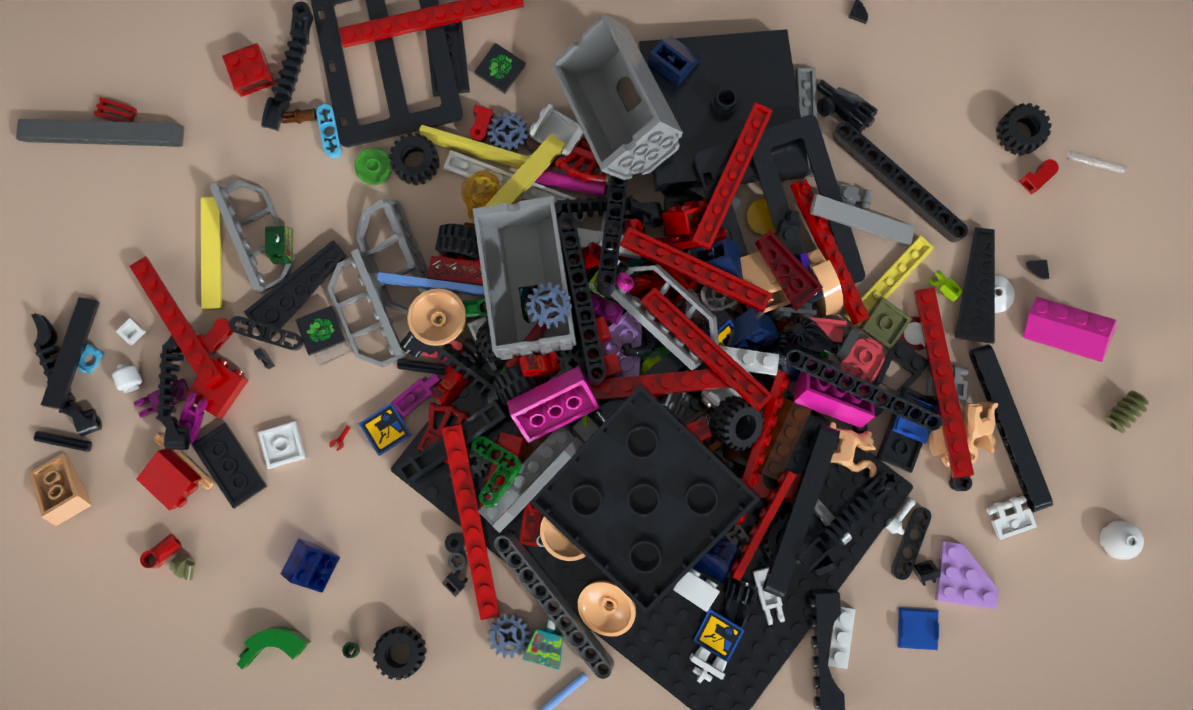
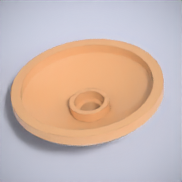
(429, 308)
(557, 543)
(603, 616)

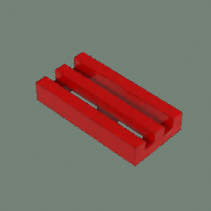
(101, 107)

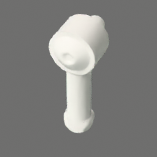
(894, 524)

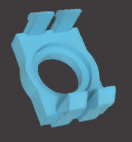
(83, 367)

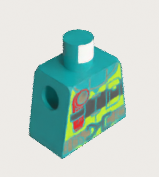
(545, 646)

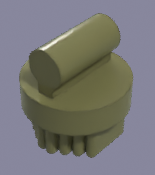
(182, 566)

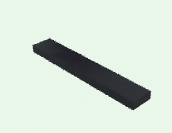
(70, 354)

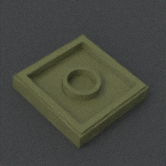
(885, 323)

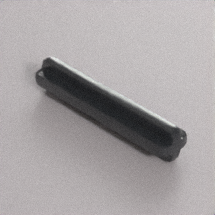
(421, 366)
(62, 441)

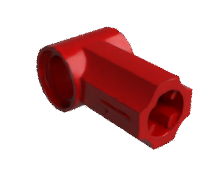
(161, 551)

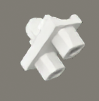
(700, 659)

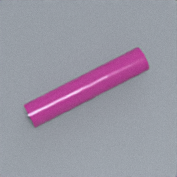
(563, 181)

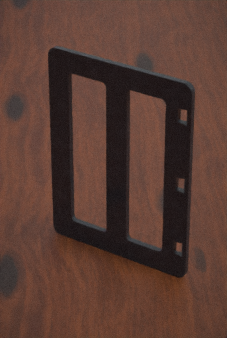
(400, 119)
(803, 128)

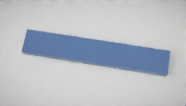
(425, 283)

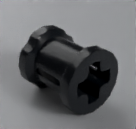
(966, 485)

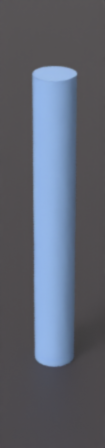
(565, 692)

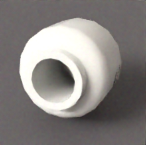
(126, 378)

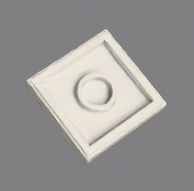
(282, 445)

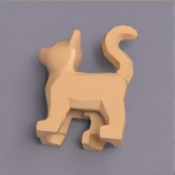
(979, 425)
(845, 450)

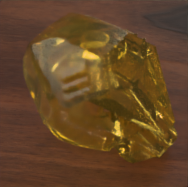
(479, 190)

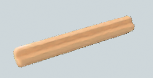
(206, 482)

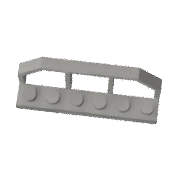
(235, 230)
(407, 244)
(380, 312)
(653, 325)
(530, 470)

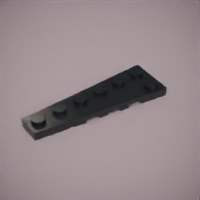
(291, 293)
(977, 305)

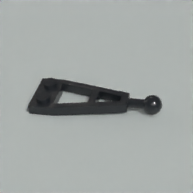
(907, 359)

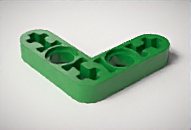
(503, 469)

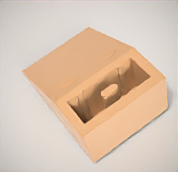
(758, 273)

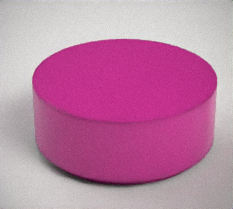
(624, 282)

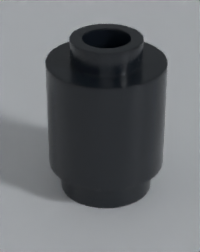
(461, 543)

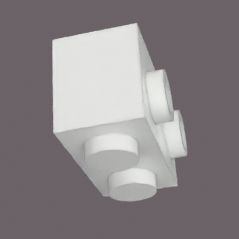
(697, 590)

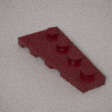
(791, 275)

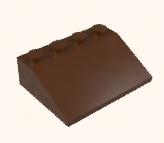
(784, 438)

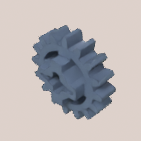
(517, 131)
(545, 313)
(501, 630)

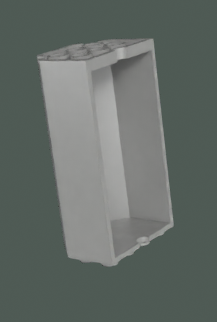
(590, 80)
(520, 250)

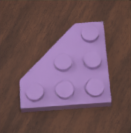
(627, 331)
(963, 578)

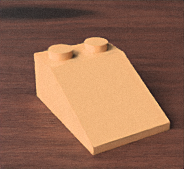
(59, 490)

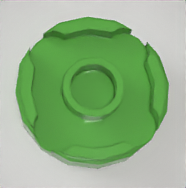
(373, 166)

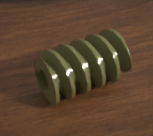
(1126, 410)

